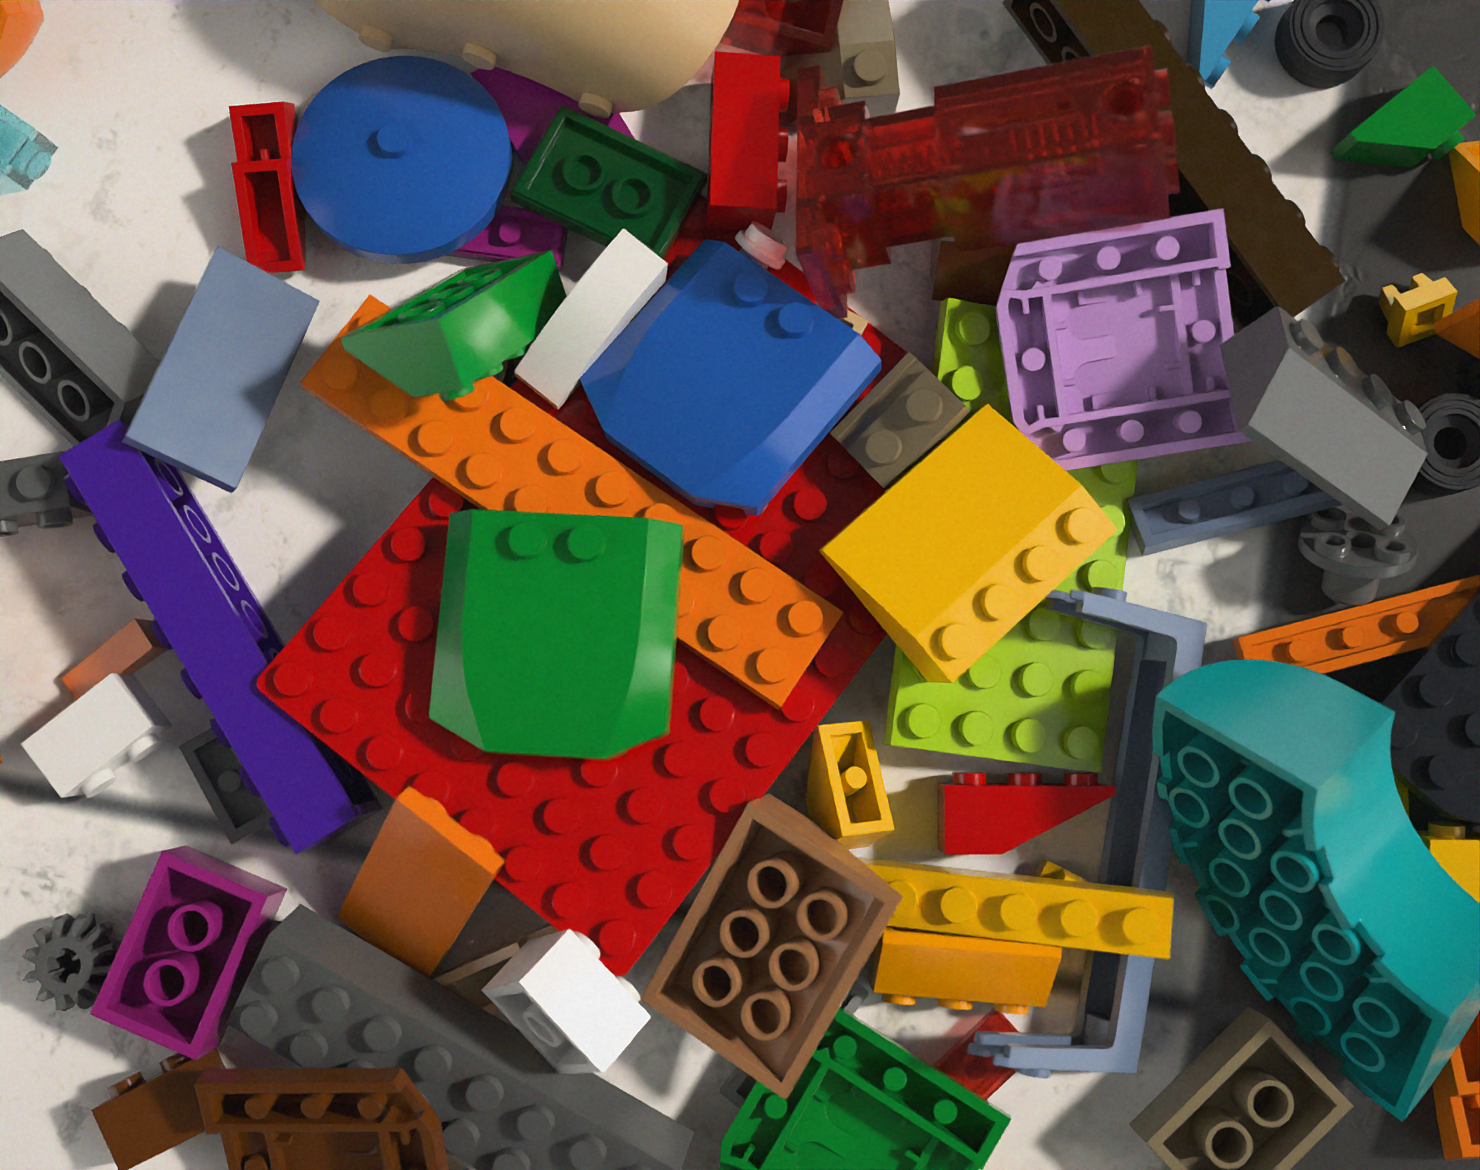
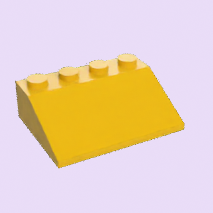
(967, 544)

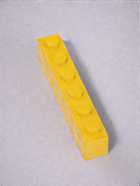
(1029, 908)

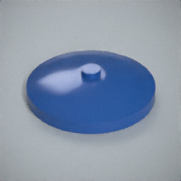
(402, 159)

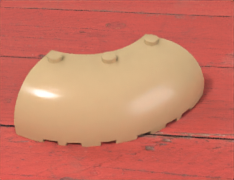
(594, 51)

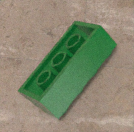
(461, 326)

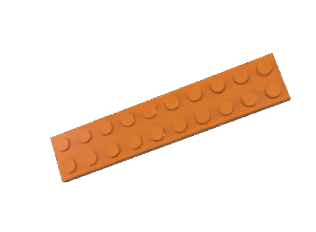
(521, 459)

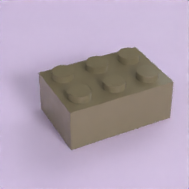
(1242, 1103)

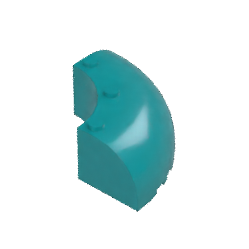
(1318, 870)

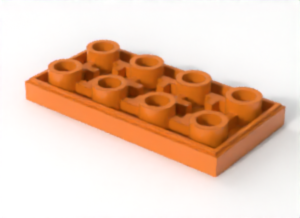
(419, 883)

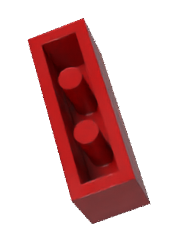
(746, 141)

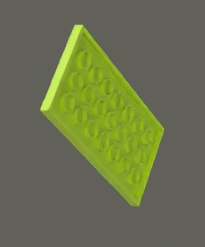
(1049, 678)

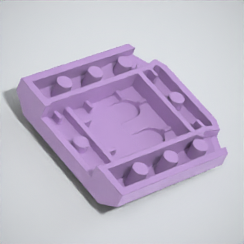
(1120, 341)

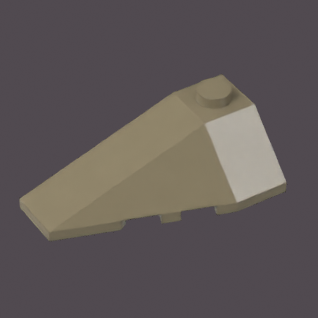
(859, 62)

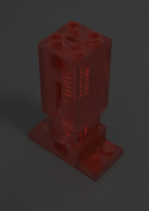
(986, 164)

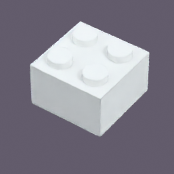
(567, 1002)

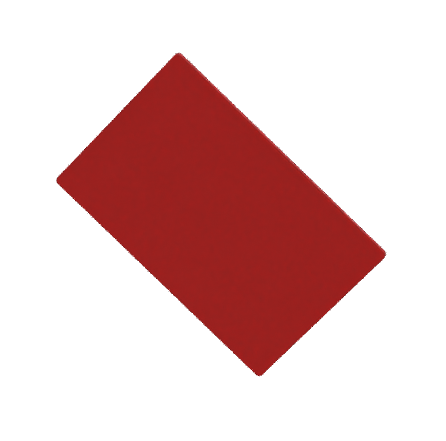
(586, 838)

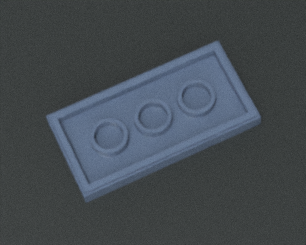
(222, 371)

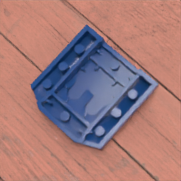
(727, 380)

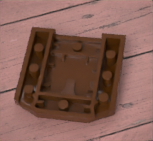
(321, 1119)

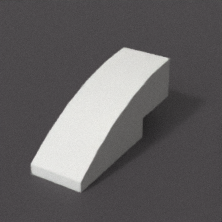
(591, 317)

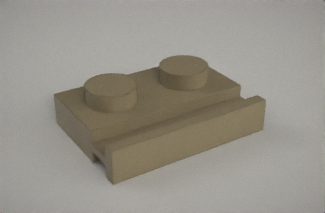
(899, 421)

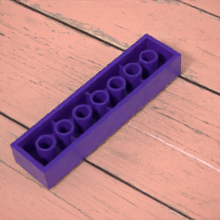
(217, 632)

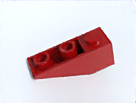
(1001, 816)

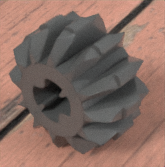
(54, 963)

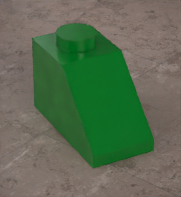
(1409, 126)

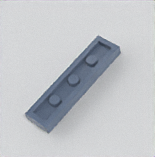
(1223, 506)

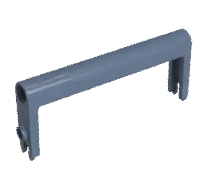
(1134, 850)

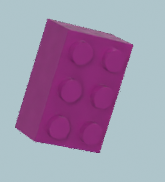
(188, 951)

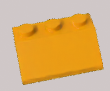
(962, 970)

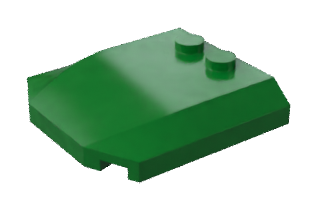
(557, 632)
(864, 1109)

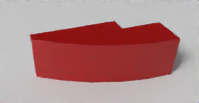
(264, 186)

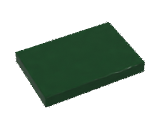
(607, 182)

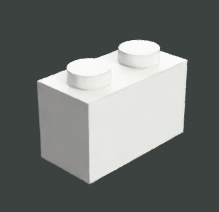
(97, 736)

